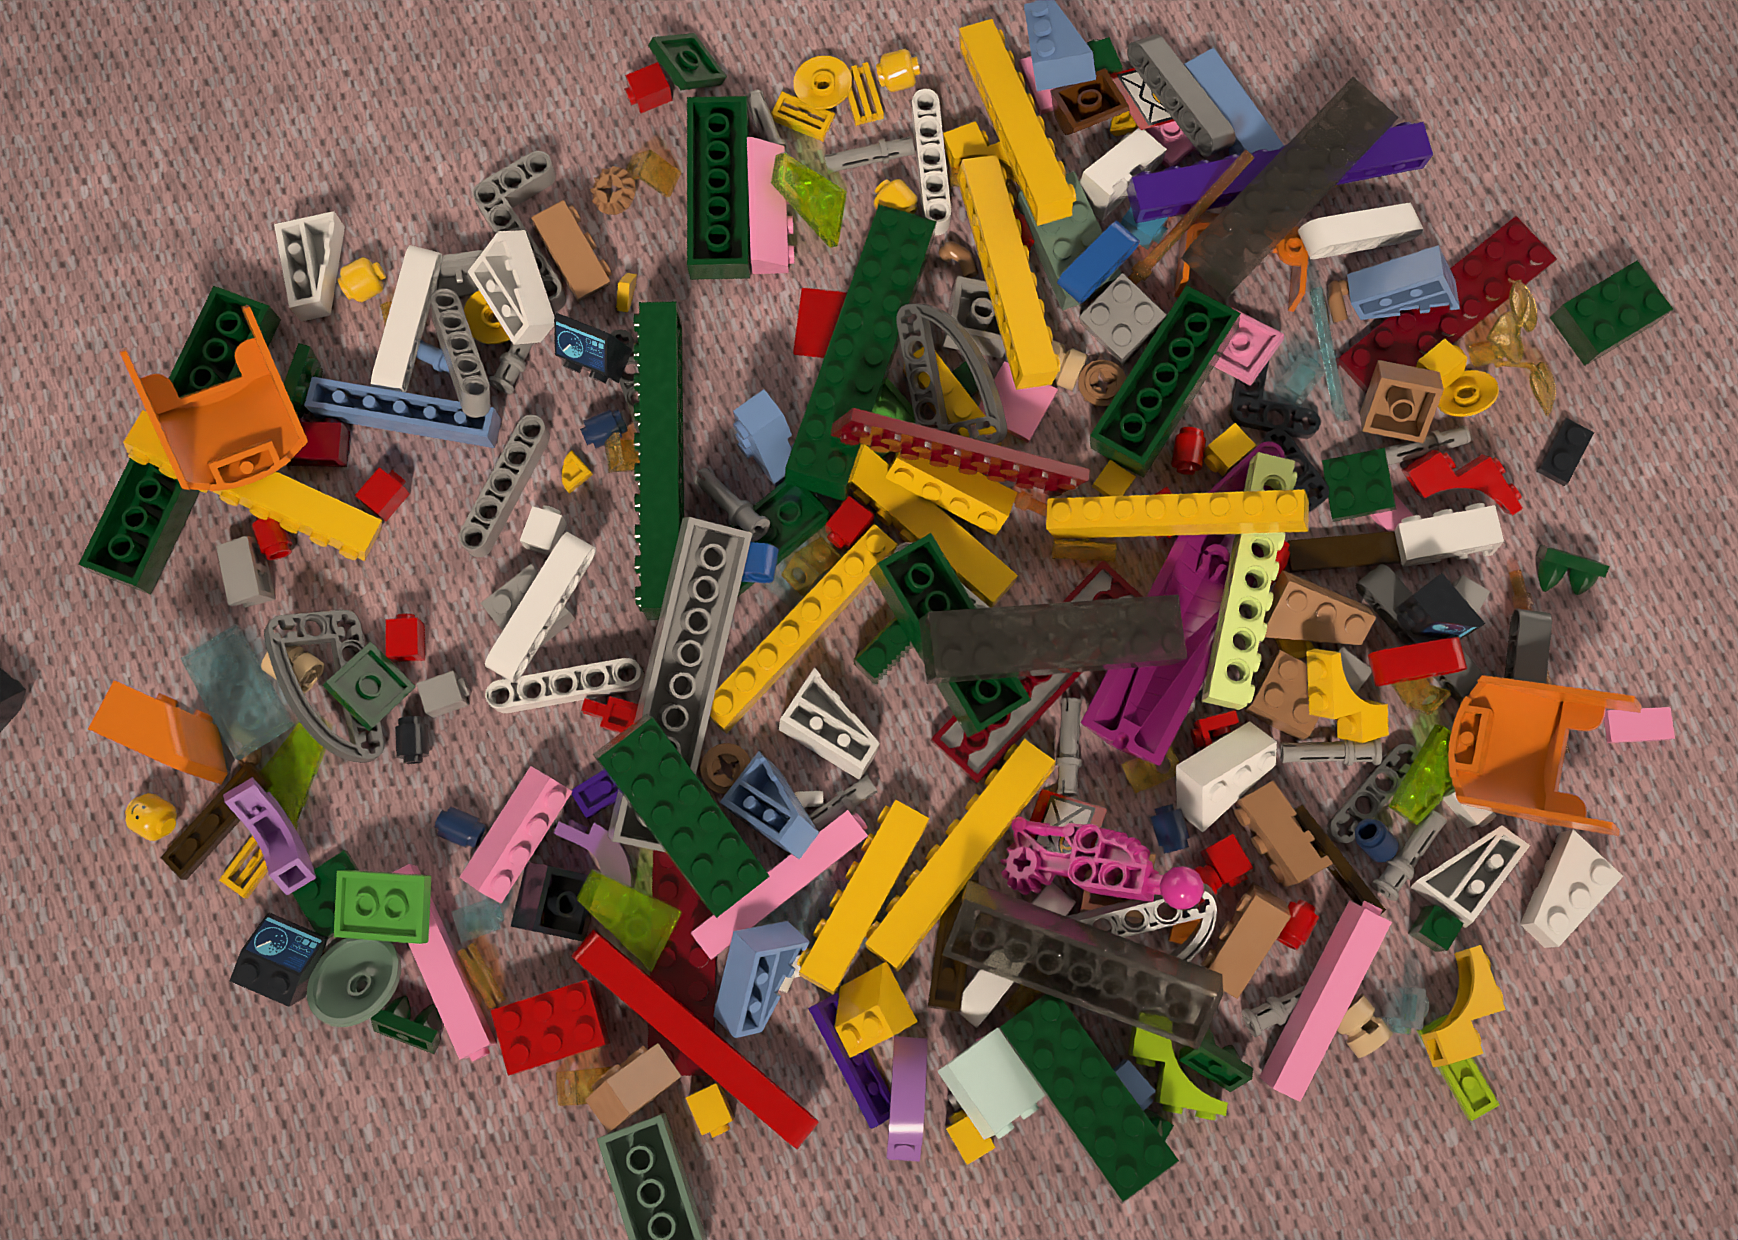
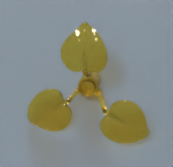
(1505, 341)

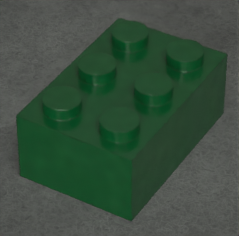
(1611, 313)

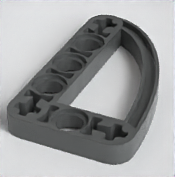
(928, 363)
(293, 693)
(1155, 920)

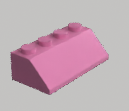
(767, 211)

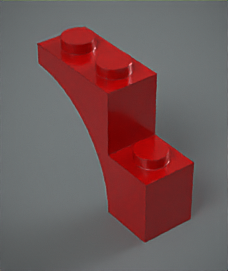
(1435, 473)

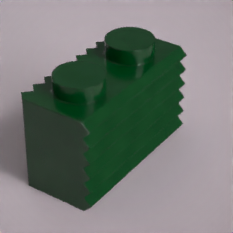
(883, 651)

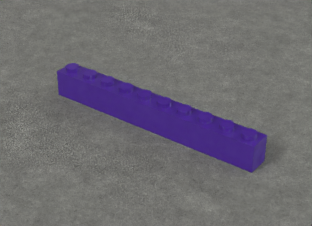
(1178, 189)

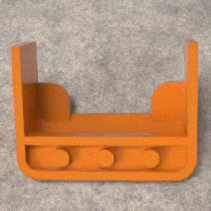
(1290, 251)
(162, 731)

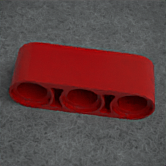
(1417, 661)

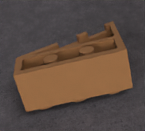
(572, 250)

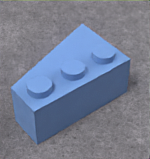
(1056, 47)
(1403, 284)
(764, 435)
(770, 806)
(753, 975)

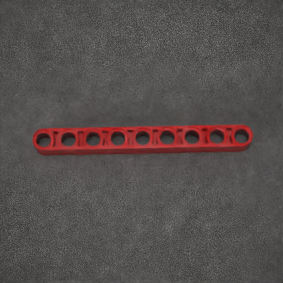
(695, 1039)

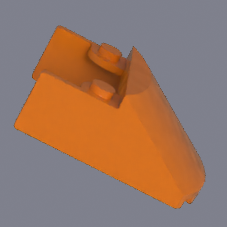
(228, 430)
(1513, 745)

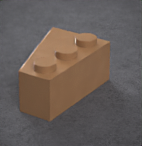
(1315, 613)
(1279, 835)
(1247, 938)

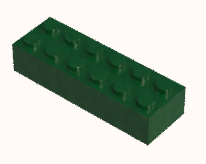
(718, 188)
(1164, 381)
(923, 582)
(681, 815)
(1089, 1097)

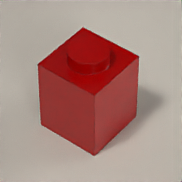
(648, 88)
(383, 493)
(848, 524)
(405, 638)
(1228, 860)

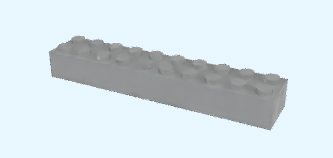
(687, 650)

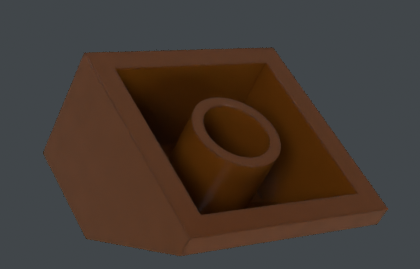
(1087, 103)

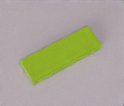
(1465, 1082)

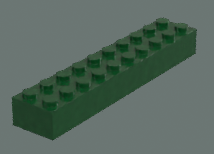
(860, 349)
(658, 448)
(147, 505)

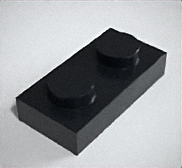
(1565, 452)

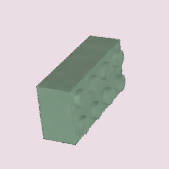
(1065, 240)
(651, 1182)

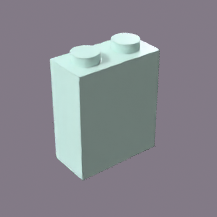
(992, 1085)

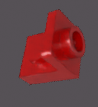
(1217, 724)

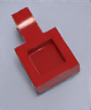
(615, 715)

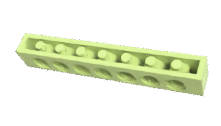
(1218, 687)

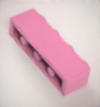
(515, 835)

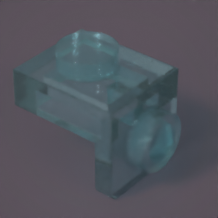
(477, 919)
(1414, 1008)

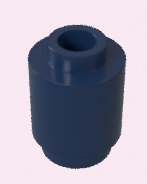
(602, 426)
(459, 827)
(1170, 828)
(1376, 840)

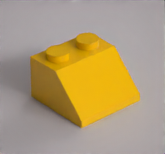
(871, 1010)

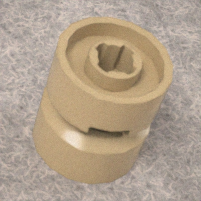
(1070, 365)
(305, 667)
(1362, 1028)

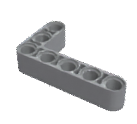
(508, 197)

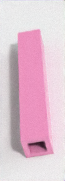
(783, 883)
(451, 988)
(1325, 999)

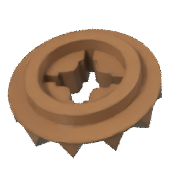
(619, 200)
(1109, 373)
(711, 765)

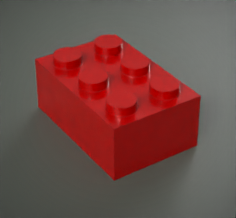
(550, 1027)

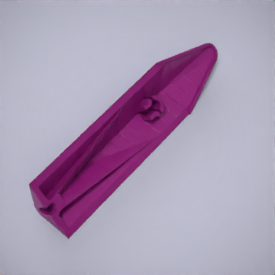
(1145, 706)

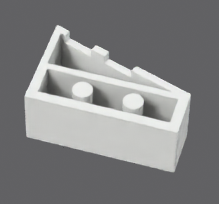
(1109, 177)
(310, 262)
(513, 287)
(1449, 535)
(828, 727)
(1223, 773)
(1472, 876)
(1569, 889)

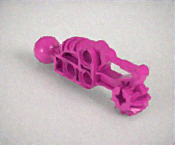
(1112, 855)

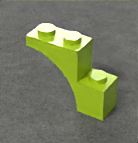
(1173, 1086)

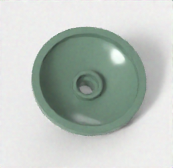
(353, 981)

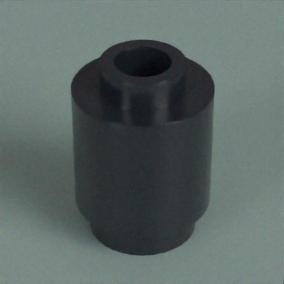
(412, 739)

